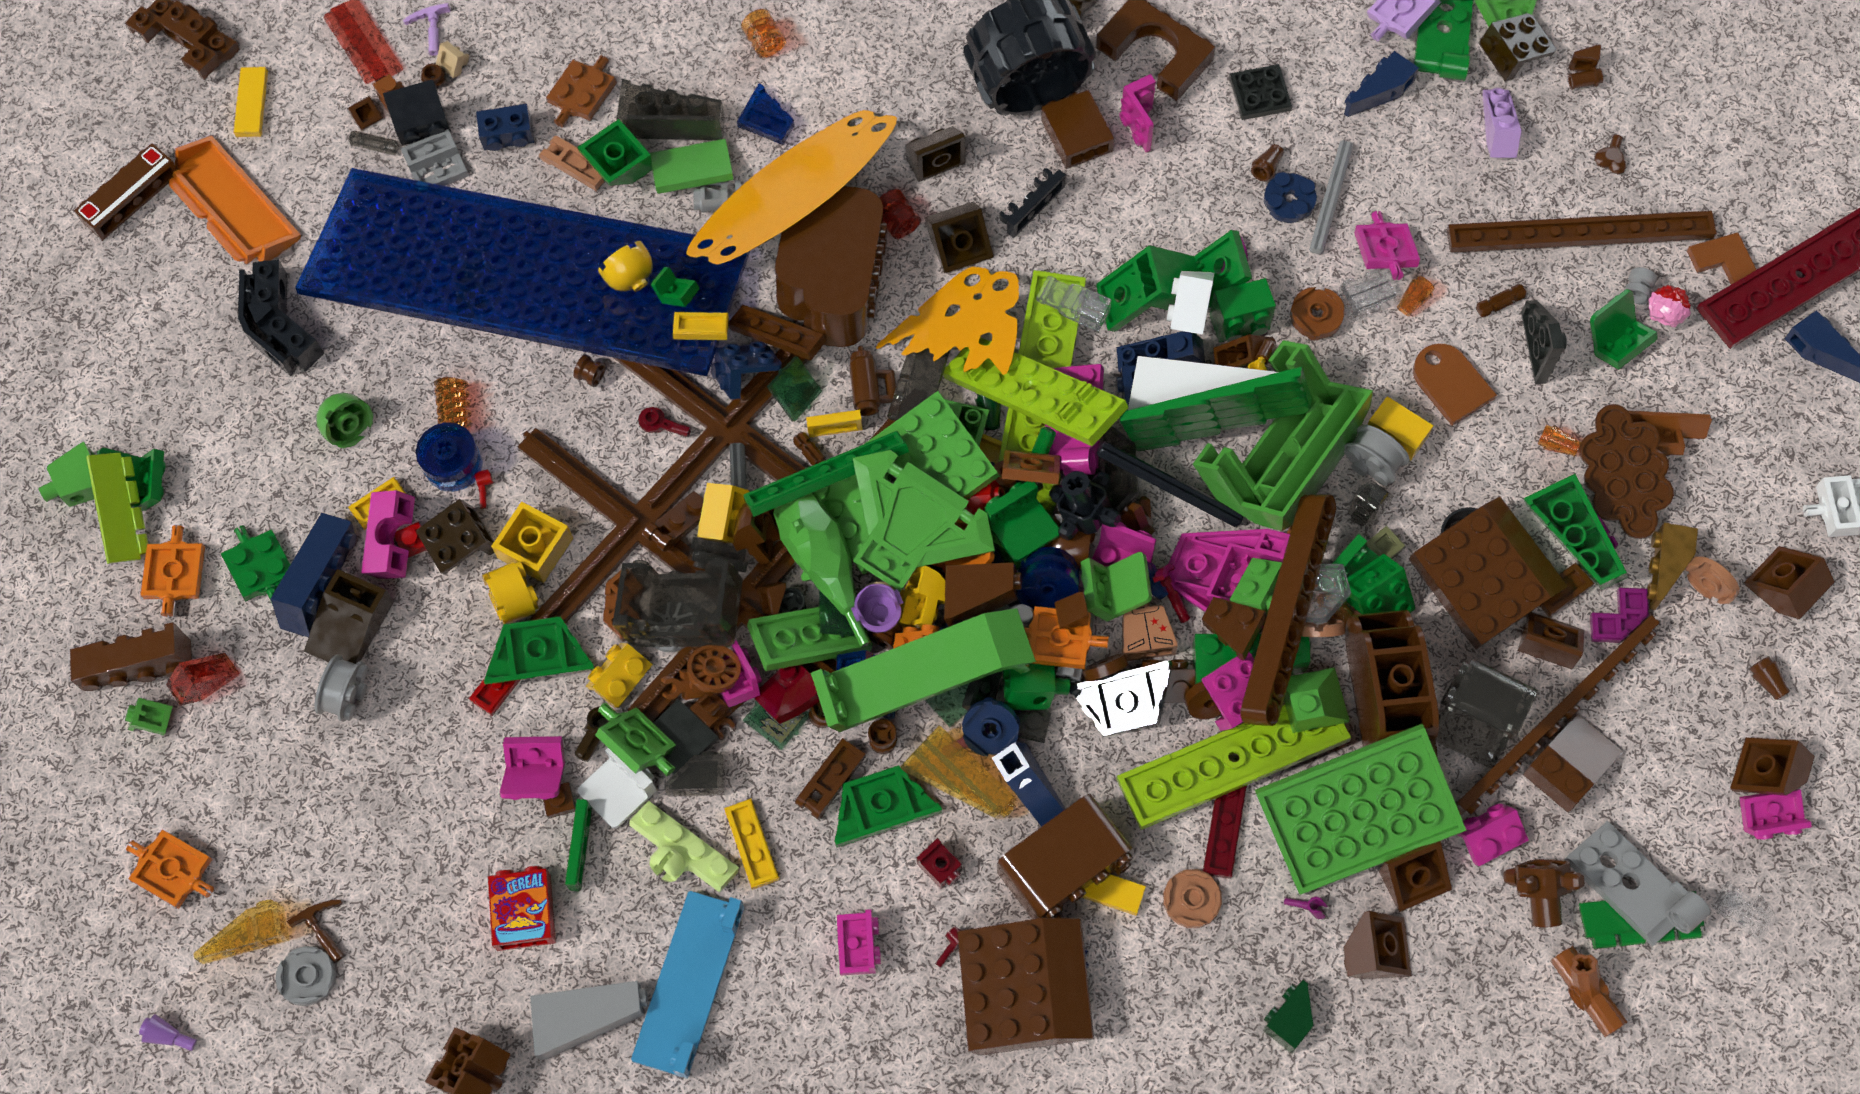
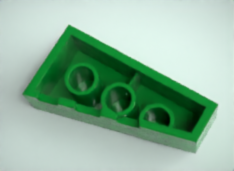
(1574, 523)

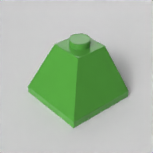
(1315, 701)

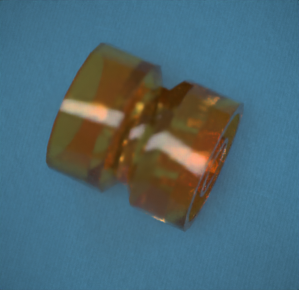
(763, 33)

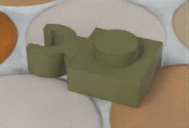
(1386, 543)

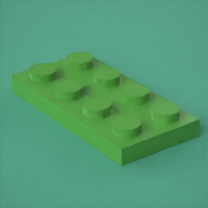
(796, 639)

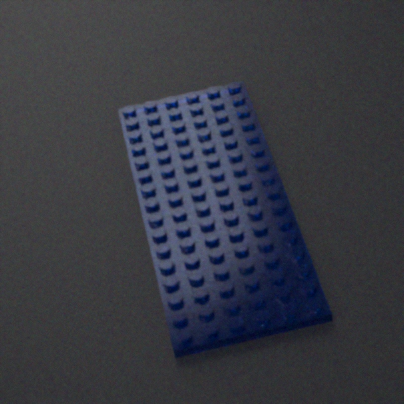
(510, 269)

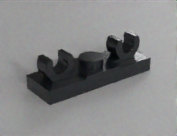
(1033, 202)

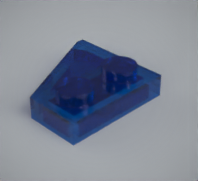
(765, 117)

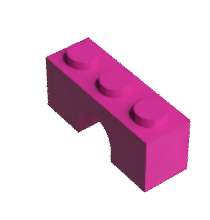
(386, 514)

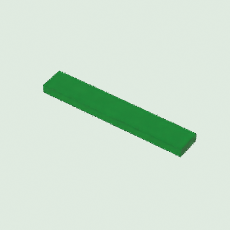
(818, 475)

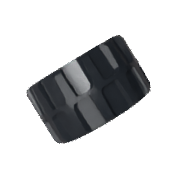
(1028, 54)

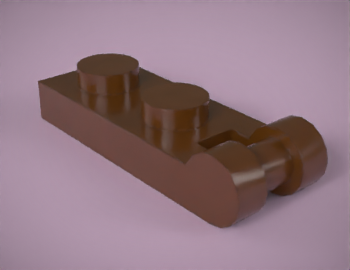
(676, 522)
(830, 778)

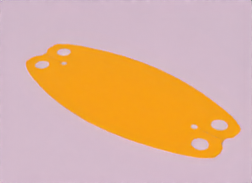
(791, 186)

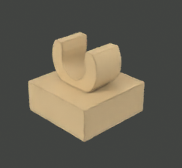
(451, 59)

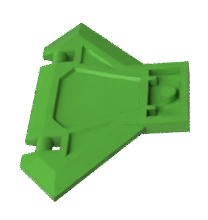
(912, 520)

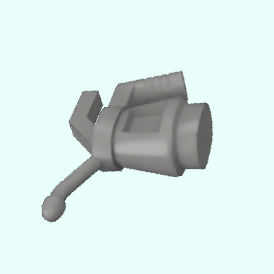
(711, 199)

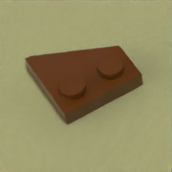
(1234, 624)

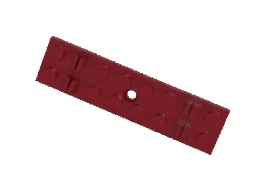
(1777, 290)

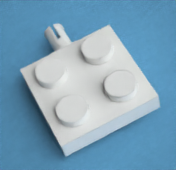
(1838, 505)

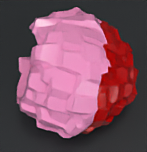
(1669, 305)

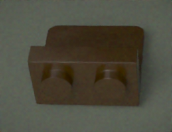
(1515, 42)

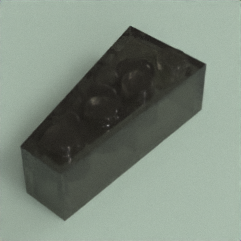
(669, 115)

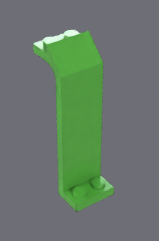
(923, 668)

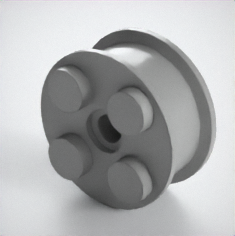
(1376, 454)
(341, 688)

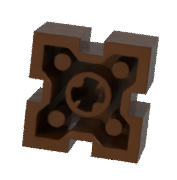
(468, 1065)

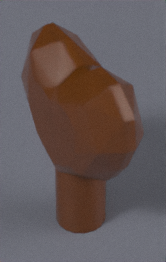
(1611, 156)

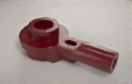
(653, 420)

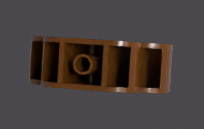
(833, 266)
(1390, 676)

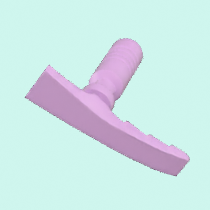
(433, 32)

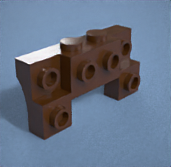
(188, 28)

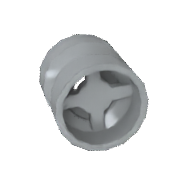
(1640, 283)

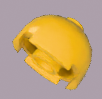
(628, 268)

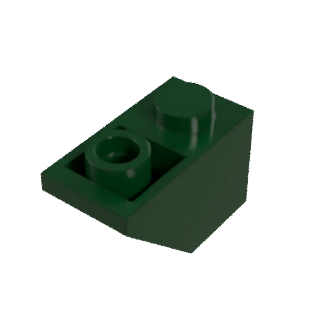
(1294, 1018)

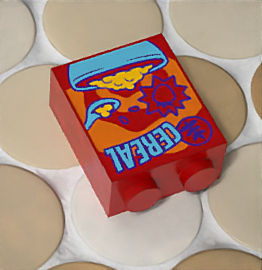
(521, 908)

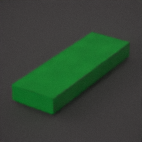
(578, 845)

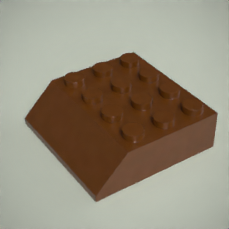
(1487, 572)
(1025, 985)

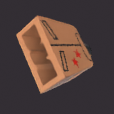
(1147, 633)

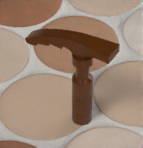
(321, 935)

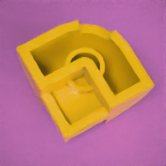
(921, 598)

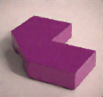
(1631, 613)

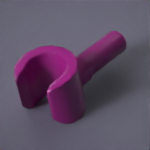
(1310, 905)

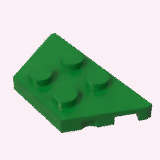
(535, 650)
(881, 804)

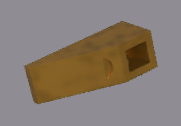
(1673, 552)

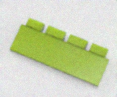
(113, 506)

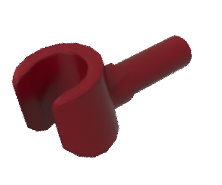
(952, 937)

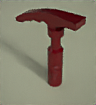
(1173, 595)

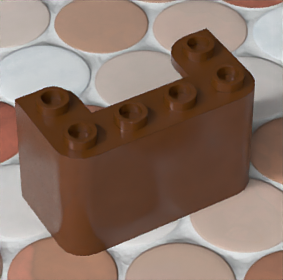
(1065, 859)

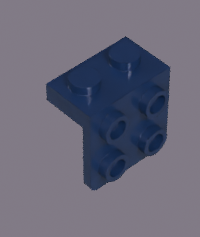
(737, 360)

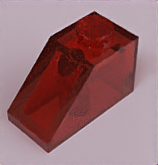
(200, 678)

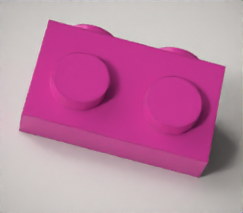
(747, 684)
(1772, 814)
(1493, 833)
(856, 943)

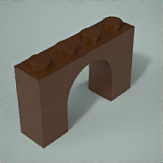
(1141, 19)

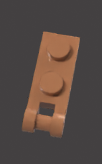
(571, 162)

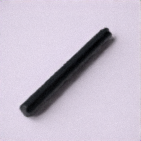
(1168, 483)

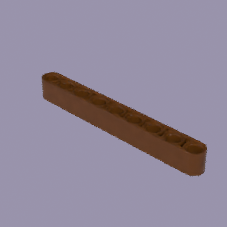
(1288, 610)

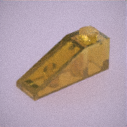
(248, 932)

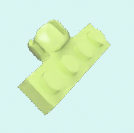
(681, 849)

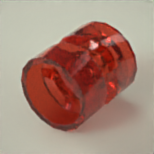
(898, 214)

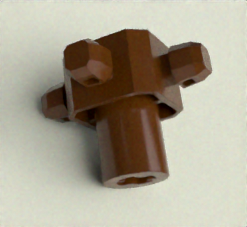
(1544, 884)

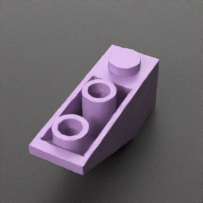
(1501, 124)

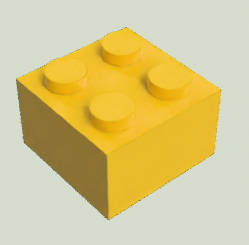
(532, 540)

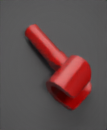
(483, 479)

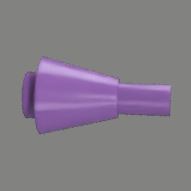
(160, 1032)

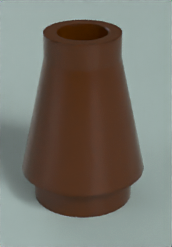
(1266, 164)
(1769, 677)

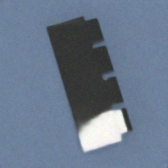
(917, 382)

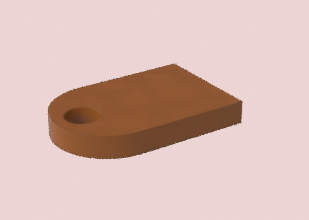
(1452, 384)

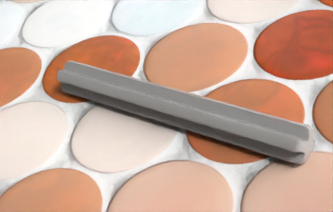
(1331, 197)

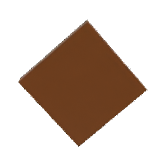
(1031, 467)

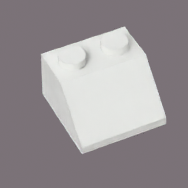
(1191, 301)

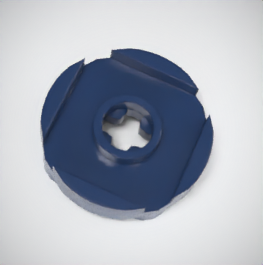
(1286, 184)
(990, 712)

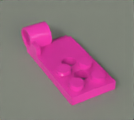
(1072, 452)

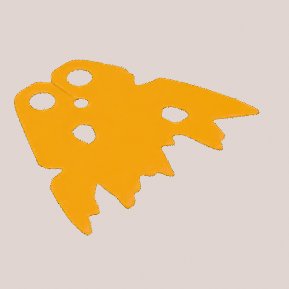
(966, 326)

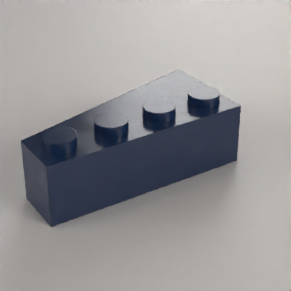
(310, 572)

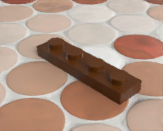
(777, 332)

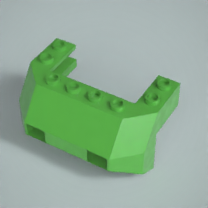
(1293, 452)

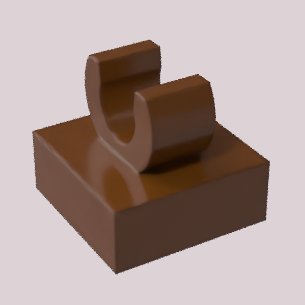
(710, 709)

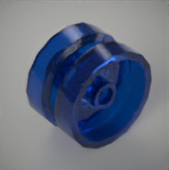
(449, 456)
(1048, 577)

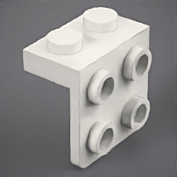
(616, 790)

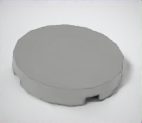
(311, 983)

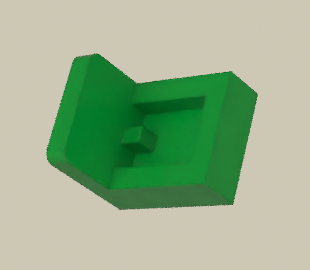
(674, 290)

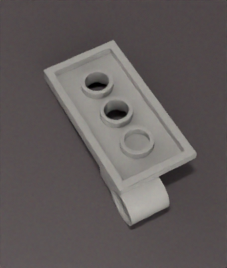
(1655, 903)

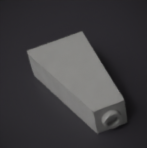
(578, 1015)

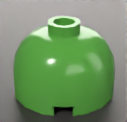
(343, 419)

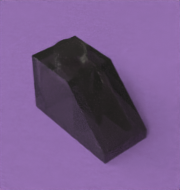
(699, 777)

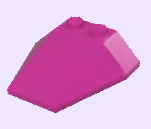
(1215, 561)

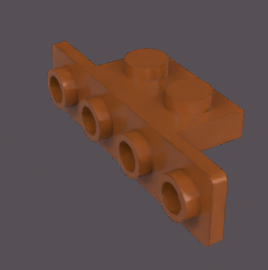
(1675, 427)

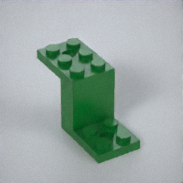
(1151, 274)

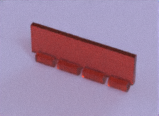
(362, 41)

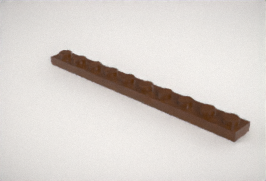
(1581, 231)
(1549, 725)

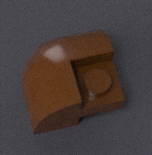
(756, 533)

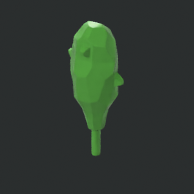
(821, 552)

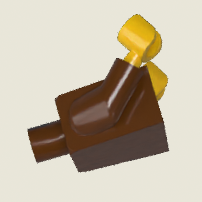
(1246, 352)

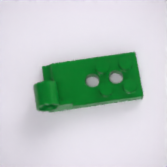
(1445, 52)

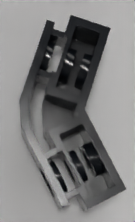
(269, 309)

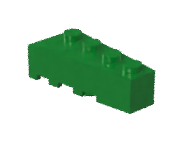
(1211, 654)

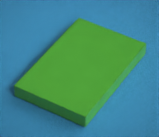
(691, 166)

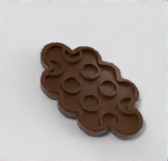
(1626, 471)

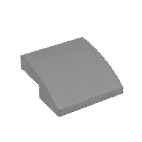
(433, 151)

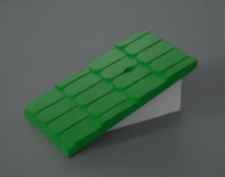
(1199, 400)

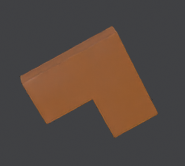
(1725, 252)

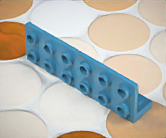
(688, 984)

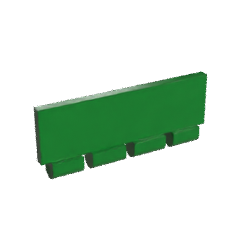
(1603, 923)

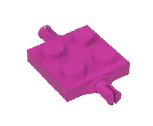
(1386, 245)

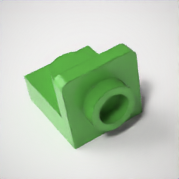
(148, 716)

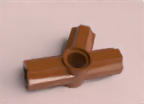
(1589, 989)

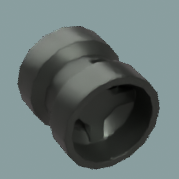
(792, 599)

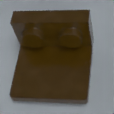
(455, 536)

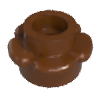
(433, 70)

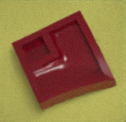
(788, 693)

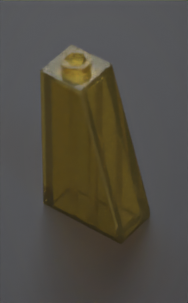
(955, 771)

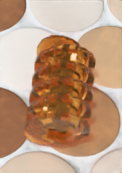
(452, 401)

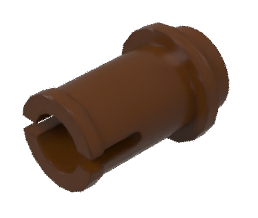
(1585, 78)

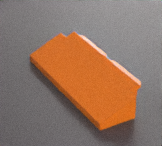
(231, 202)

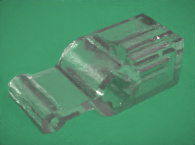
(1075, 302)

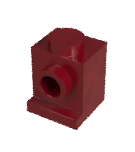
(940, 876)

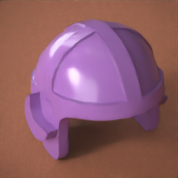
(878, 607)

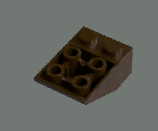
(347, 618)

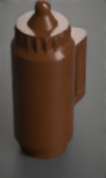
(865, 382)

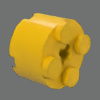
(510, 593)

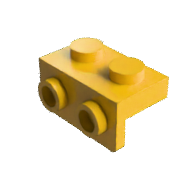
(618, 674)

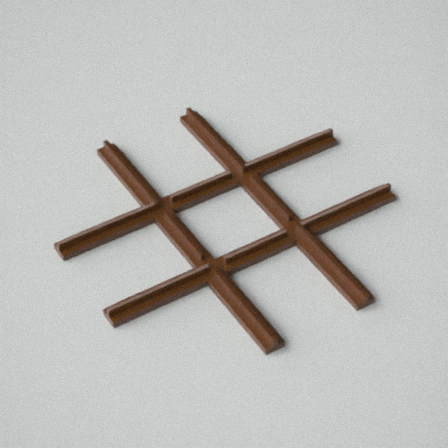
(722, 429)

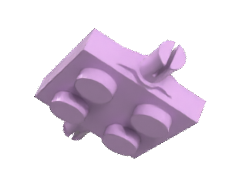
(1400, 16)

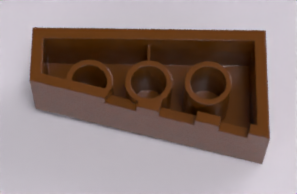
(130, 658)

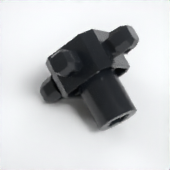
(1083, 504)

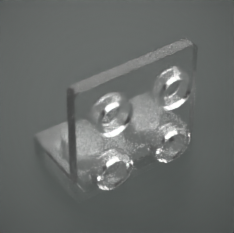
(1329, 593)

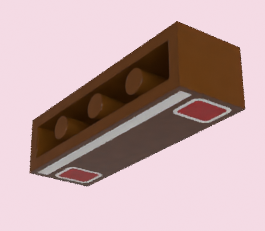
(126, 192)

